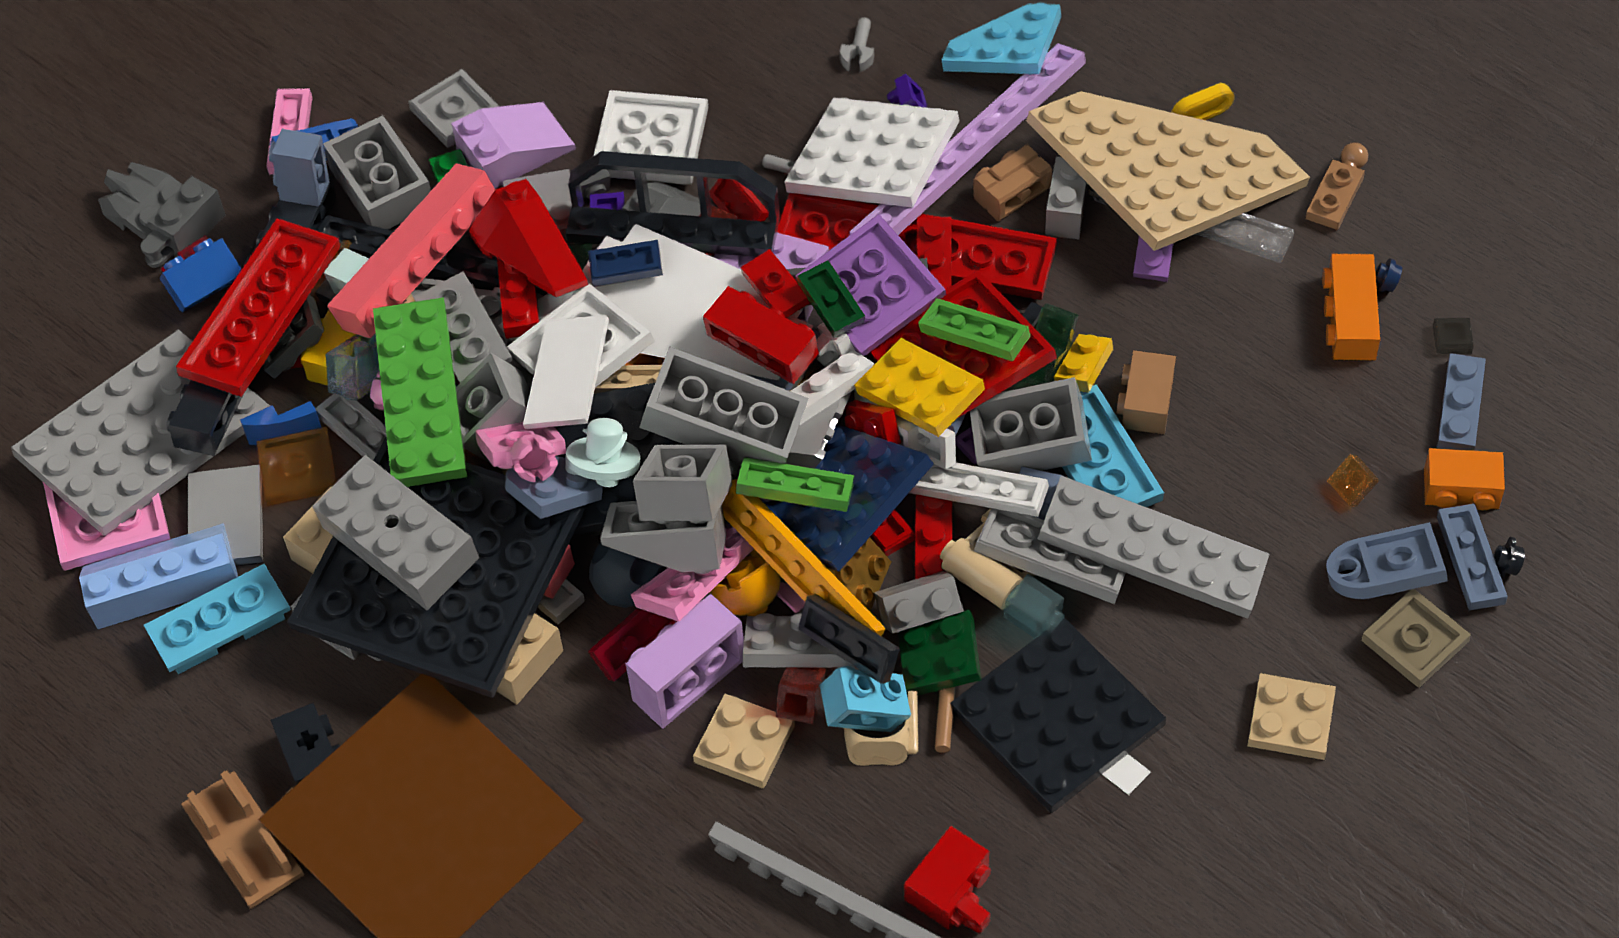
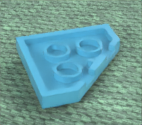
(1007, 44)

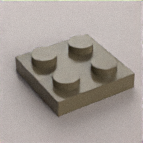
(1416, 637)

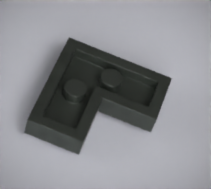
(301, 334)

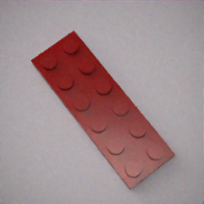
(258, 307)

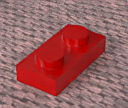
(872, 420)

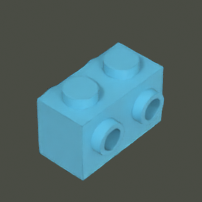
(862, 703)

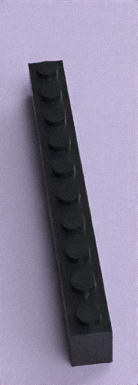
(205, 410)

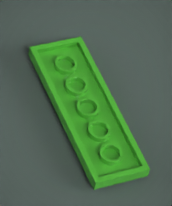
(419, 392)

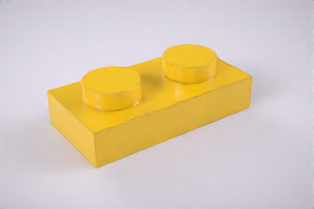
(1085, 360)

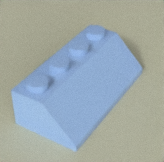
(157, 576)

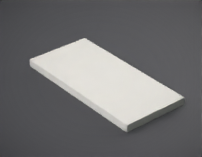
(566, 372)

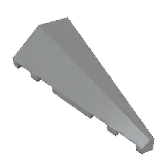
(814, 434)

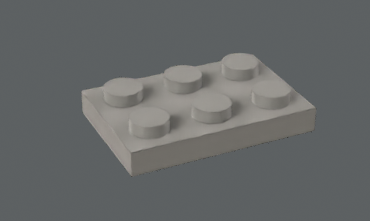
(779, 643)

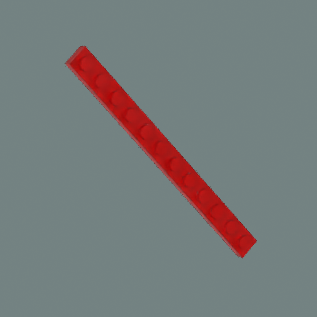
(933, 514)

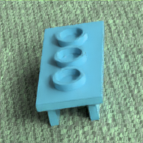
(217, 617)

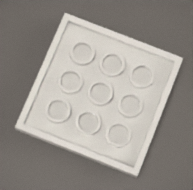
(872, 152)

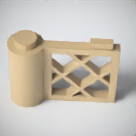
(981, 573)

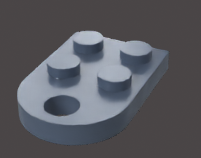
(1387, 563)

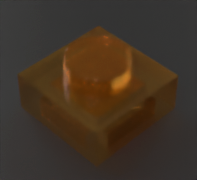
(1353, 480)

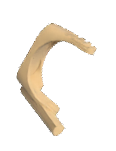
(886, 750)

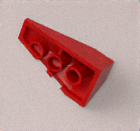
(525, 237)

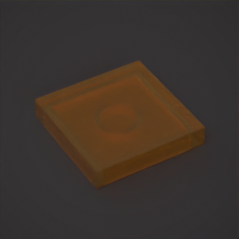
(296, 466)

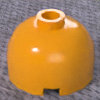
(748, 586)

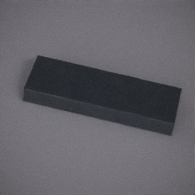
(848, 638)

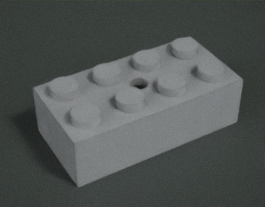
(719, 406)
(396, 532)

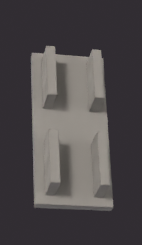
(469, 325)

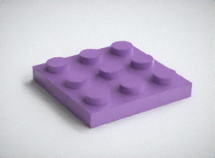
(883, 280)

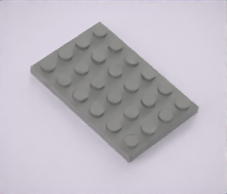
(114, 443)

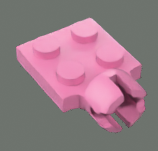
(527, 451)

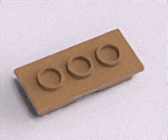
(241, 843)

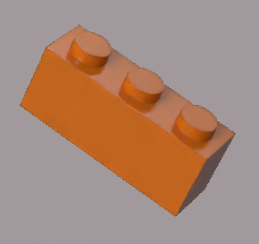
(1352, 307)

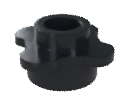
(1509, 558)

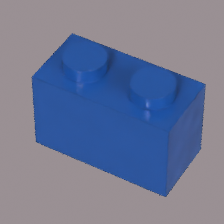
(200, 274)

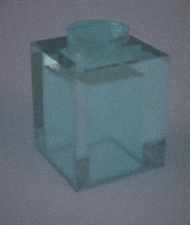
(1034, 607)

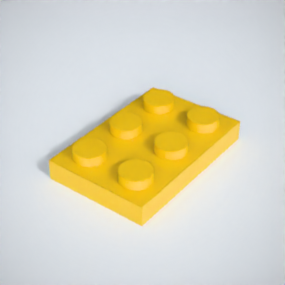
(920, 386)

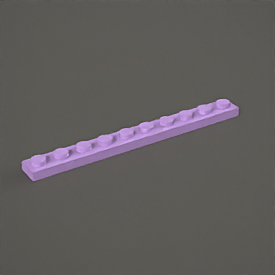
(985, 133)

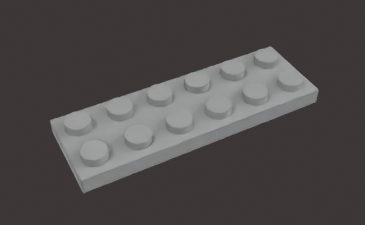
(1154, 546)

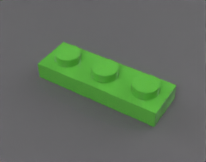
(974, 329)
(795, 484)

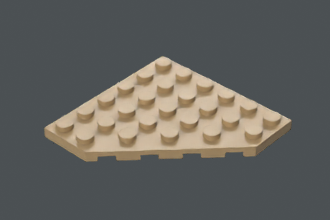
(1164, 168)

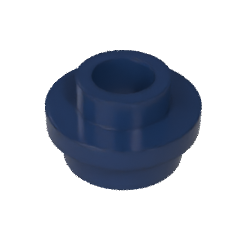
(1388, 275)

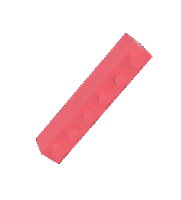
(412, 249)

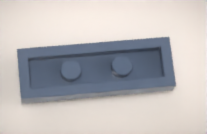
(1461, 402)
(1472, 557)

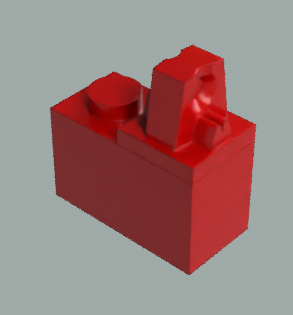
(946, 881)

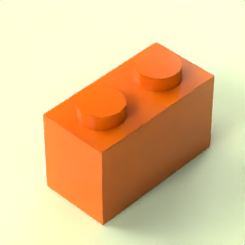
(1464, 478)

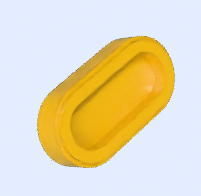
(1206, 102)

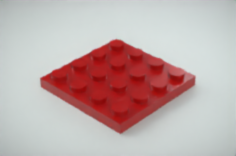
(997, 373)

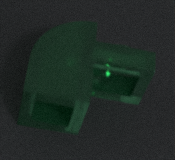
(1058, 329)

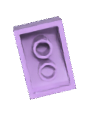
(510, 140)

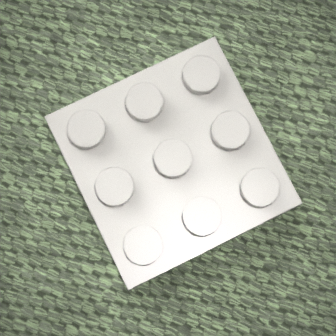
(652, 127)
(623, 338)

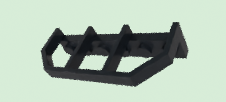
(697, 232)

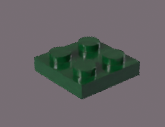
(940, 654)

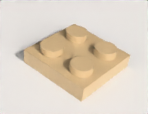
(1292, 716)
(743, 741)

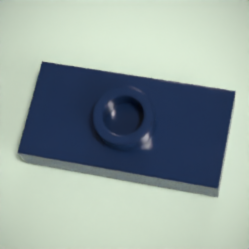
(625, 263)

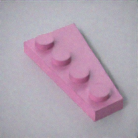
(677, 592)

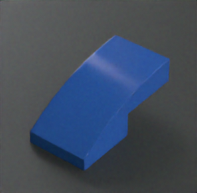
(268, 424)

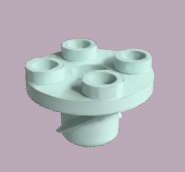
(603, 453)

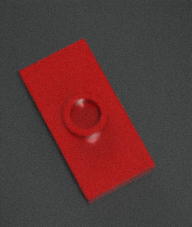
(737, 200)
(774, 283)

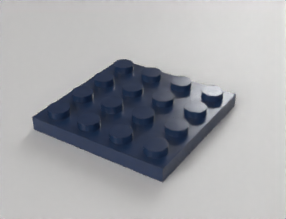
(882, 479)

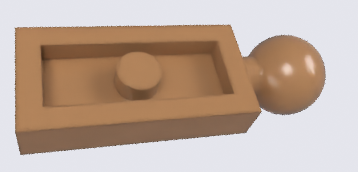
(1338, 187)

